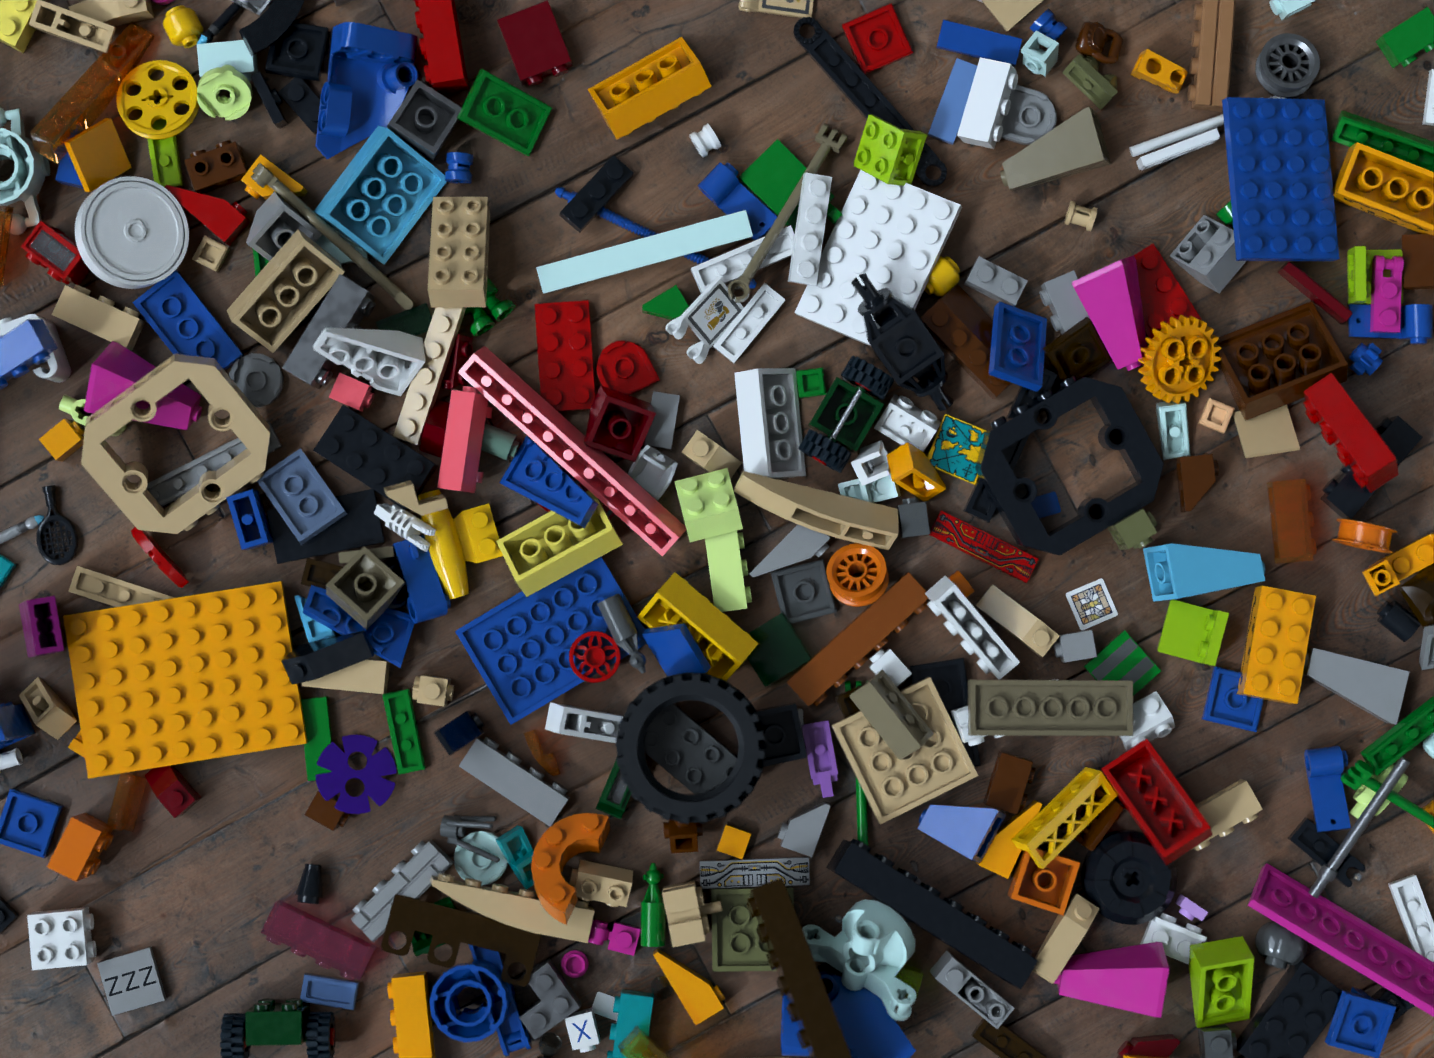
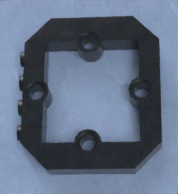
(1133, 446)

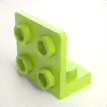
(889, 151)
(1360, 273)
(1192, 632)

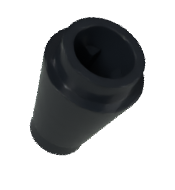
(310, 885)

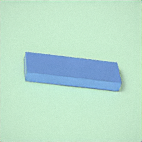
(953, 102)

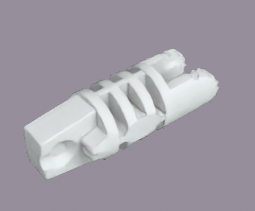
(405, 524)

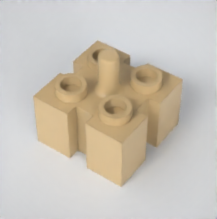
(687, 913)

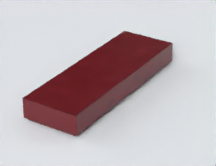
(1315, 292)

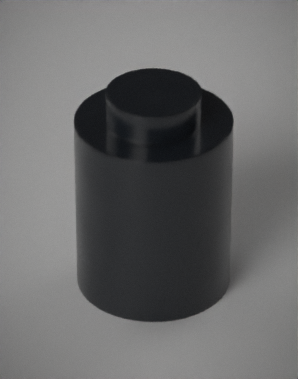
(1398, 620)

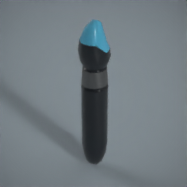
(208, 35)

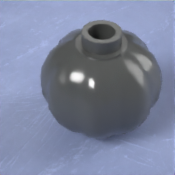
(1280, 945)

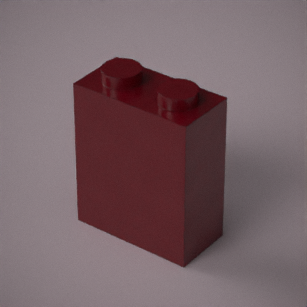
(535, 44)

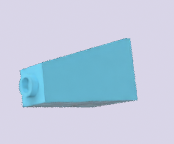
(1192, 570)

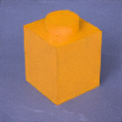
(63, 439)

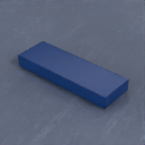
(978, 42)

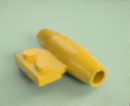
(457, 540)

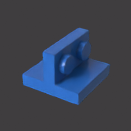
(1360, 1023)

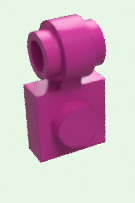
(622, 937)

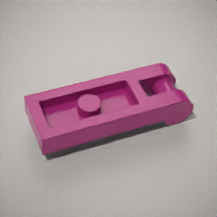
(1386, 295)

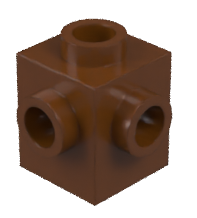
(683, 836)

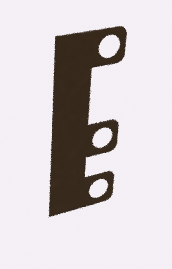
(457, 926)

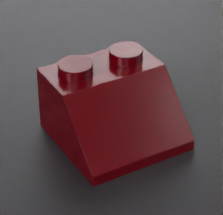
(618, 423)

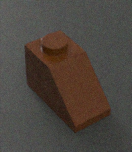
(1195, 478)

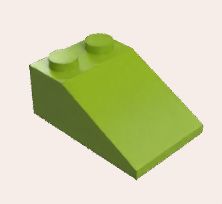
(1221, 981)

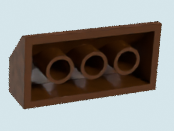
(966, 335)

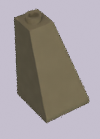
(1062, 152)

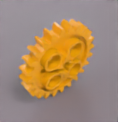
(1179, 359)

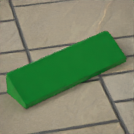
(1392, 141)

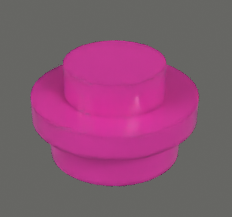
(574, 963)

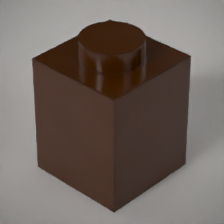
(325, 812)

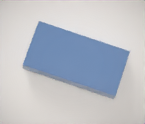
(329, 991)

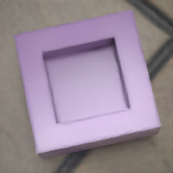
(1190, 909)

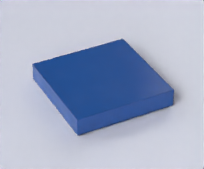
(676, 649)
(1226, 706)
(29, 822)

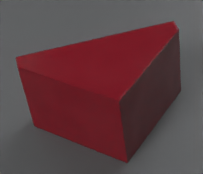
(435, 429)

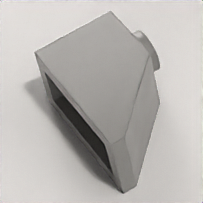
(804, 829)

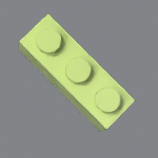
(727, 571)

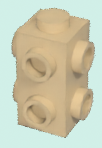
(602, 883)

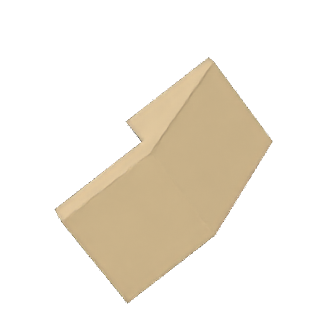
(405, 495)

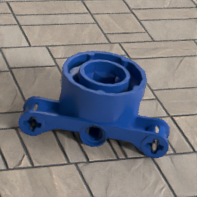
(497, 1014)

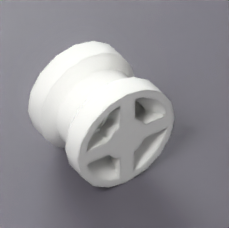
(705, 140)

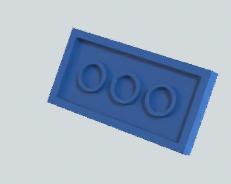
(186, 322)

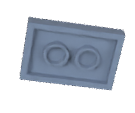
(301, 496)

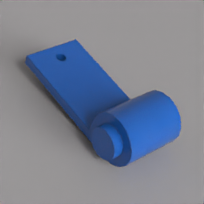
(731, 196)
(1415, 323)
(422, 582)
(1326, 788)

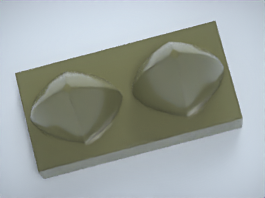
(1085, 76)

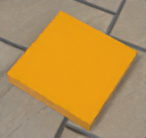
(97, 154)

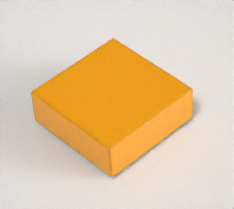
(733, 841)

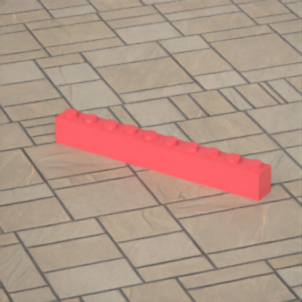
(567, 447)

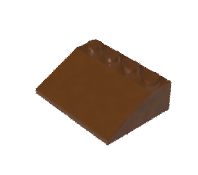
(1279, 359)

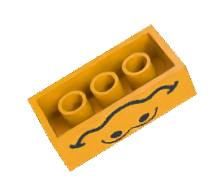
(1387, 188)
(1276, 645)

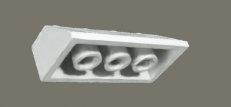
(770, 422)

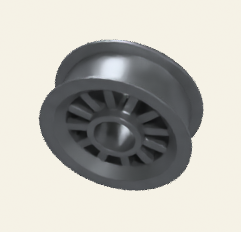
(1302, 58)

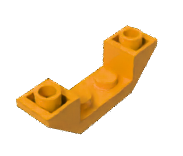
(1400, 564)

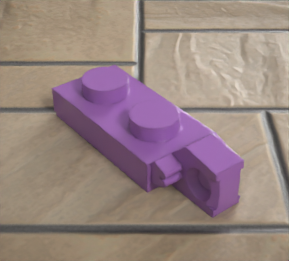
(820, 755)

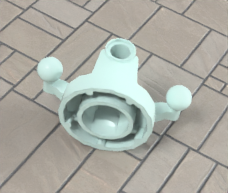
(28, 173)

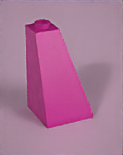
(1115, 309)
(119, 369)
(1119, 978)

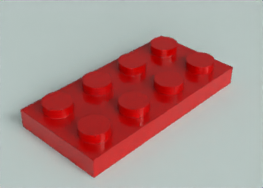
(1160, 291)
(565, 355)

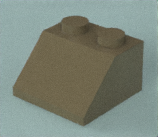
(364, 587)

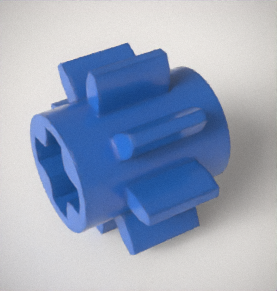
(1365, 359)

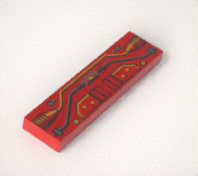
(983, 546)

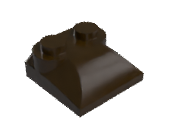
(1420, 595)

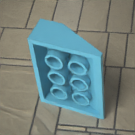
(381, 194)

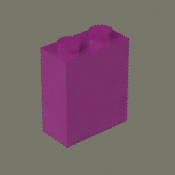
(41, 626)

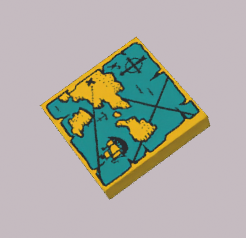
(956, 449)

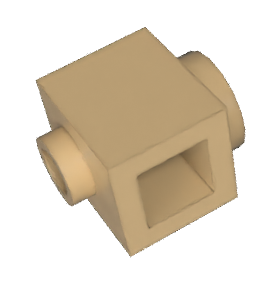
(432, 690)

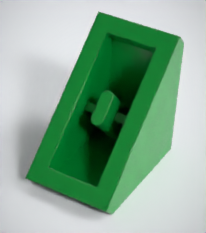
(667, 305)

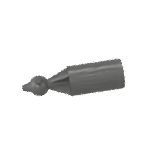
(622, 629)

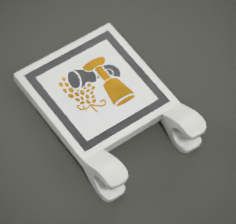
(707, 318)

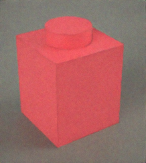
(352, 392)

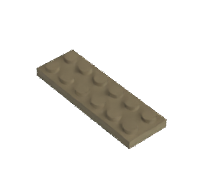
(1050, 708)

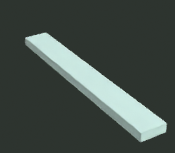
(644, 251)

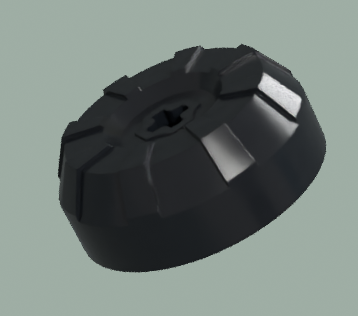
(1128, 878)

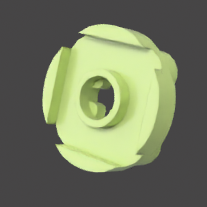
(227, 79)

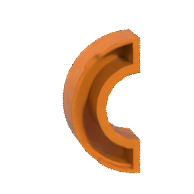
(555, 847)

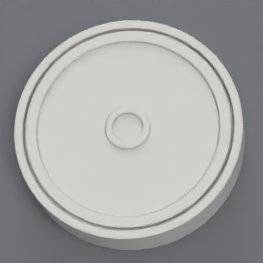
(131, 232)

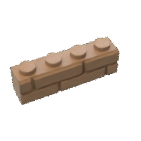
(1213, 54)

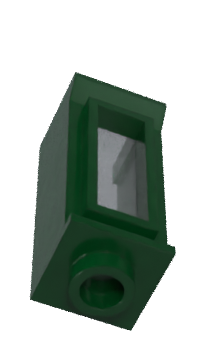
(614, 795)

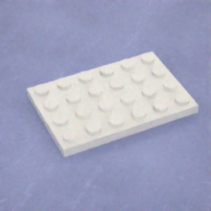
(888, 235)

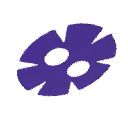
(337, 762)

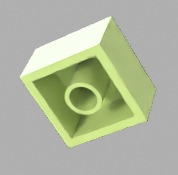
(708, 505)

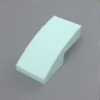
(872, 492)

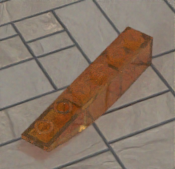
(90, 94)

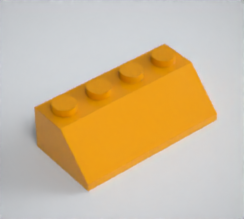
(649, 88)

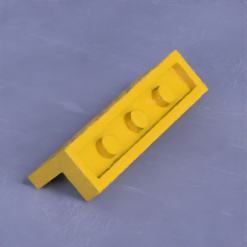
(1063, 806)

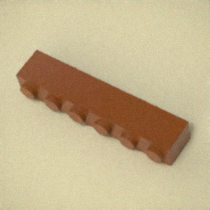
(857, 639)

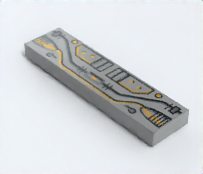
(753, 872)

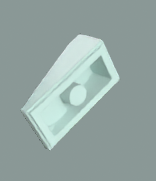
(1173, 429)

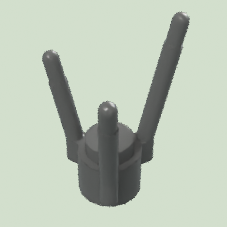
(455, 827)

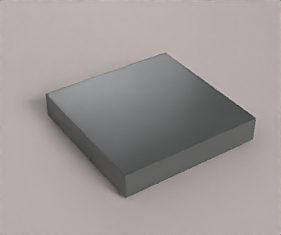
(804, 591)

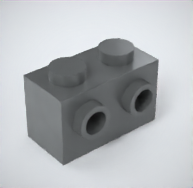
(1216, 1042)

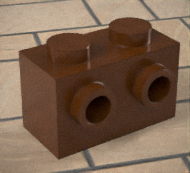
(216, 167)

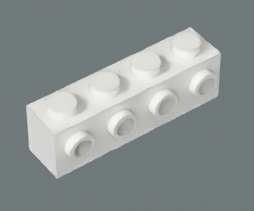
(970, 625)

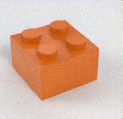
(81, 847)
(1044, 887)

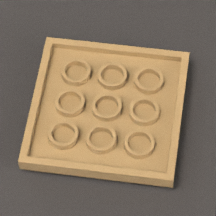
(897, 784)

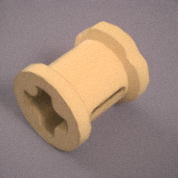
(1080, 216)

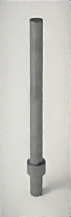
(1329, 871)

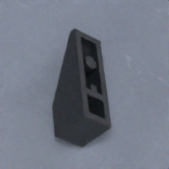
(326, 656)
(460, 732)

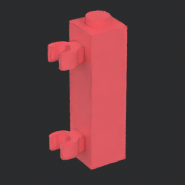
(463, 440)

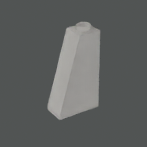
(1363, 683)

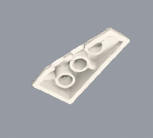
(381, 356)

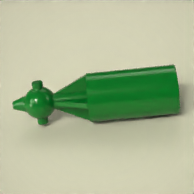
(653, 911)

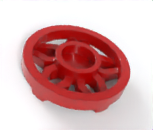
(594, 656)

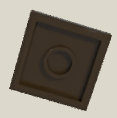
(1077, 351)

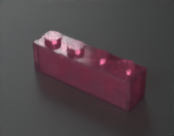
(318, 940)

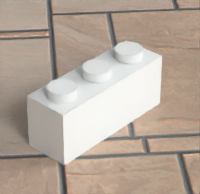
(988, 103)

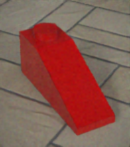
(215, 213)

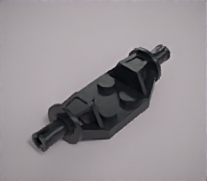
(903, 342)

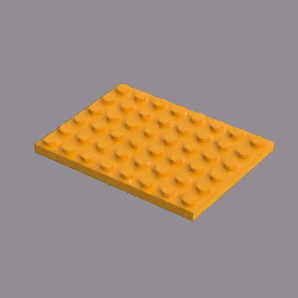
(184, 679)

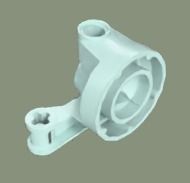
(869, 953)

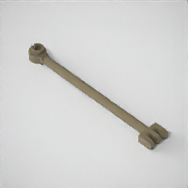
(827, 143)
(264, 177)

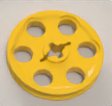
(149, 91)

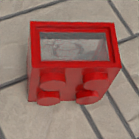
(57, 251)

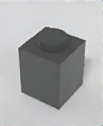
(913, 518)

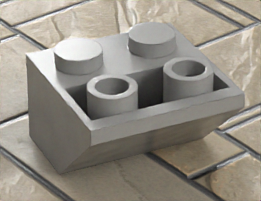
(1209, 254)

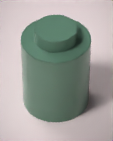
(499, 442)

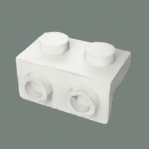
(1150, 721)

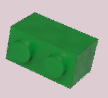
(1408, 39)

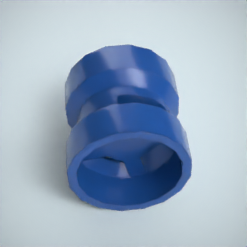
(1048, 25)
(459, 167)

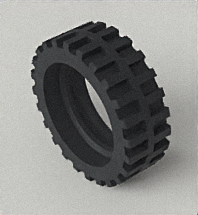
(680, 806)

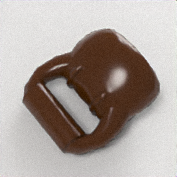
(1092, 39)

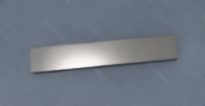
(181, 480)

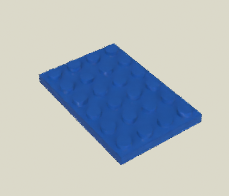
(1280, 179)
(528, 640)

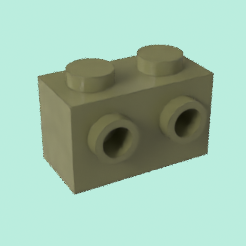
(1134, 530)

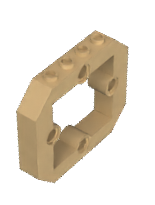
(134, 498)

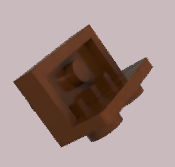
(1097, 828)

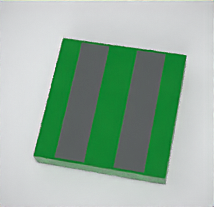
(1123, 661)

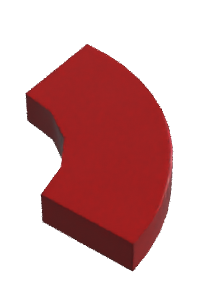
(157, 554)

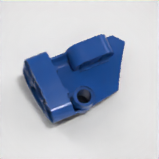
(862, 1020)

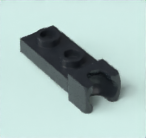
(1322, 848)

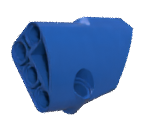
(363, 83)

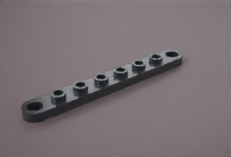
(860, 89)

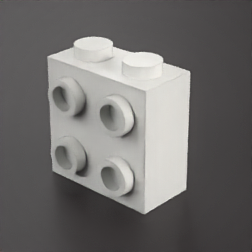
(61, 938)

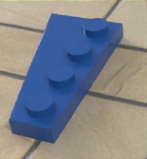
(547, 484)
(387, 635)

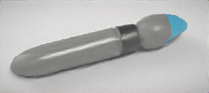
(16, 530)

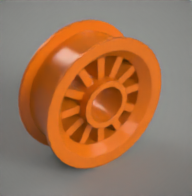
(1364, 535)
(873, 569)

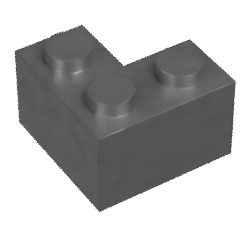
(554, 1003)

